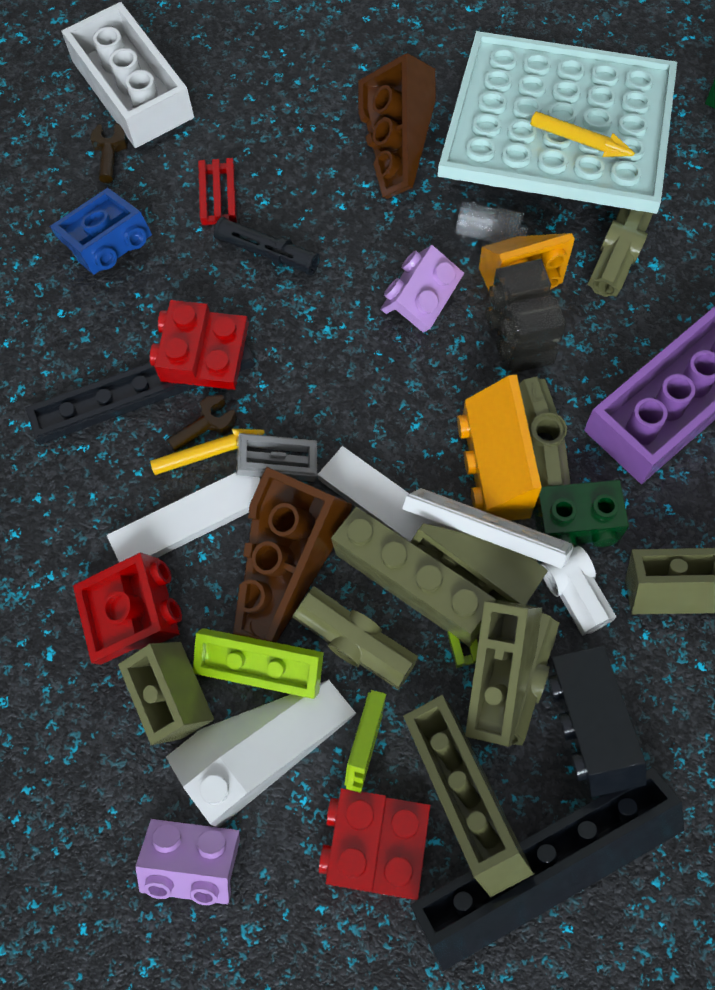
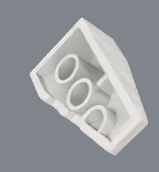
(246, 753)

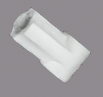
(580, 592)

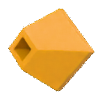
(551, 248)

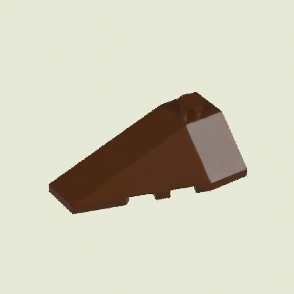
(397, 112)
(284, 551)

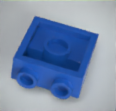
(102, 230)

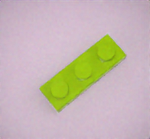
(258, 663)

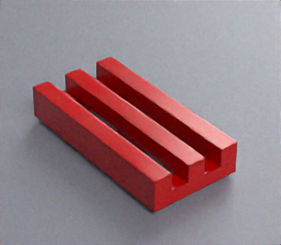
(217, 169)

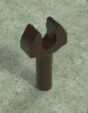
(108, 147)
(205, 422)

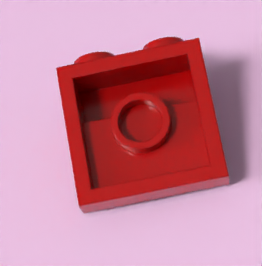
(199, 346)
(127, 607)
(375, 844)

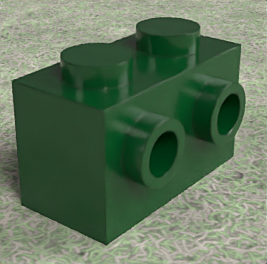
(583, 513)

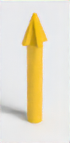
(610, 146)
(200, 451)

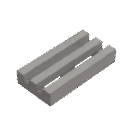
(305, 473)

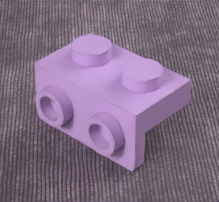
(422, 287)
(187, 862)

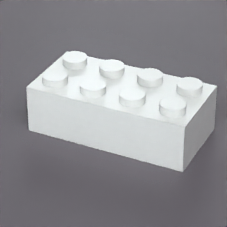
(128, 74)

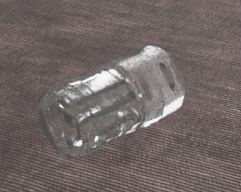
(489, 223)

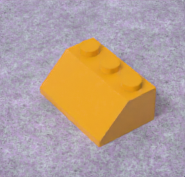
(500, 451)

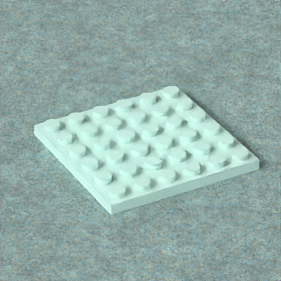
(588, 87)

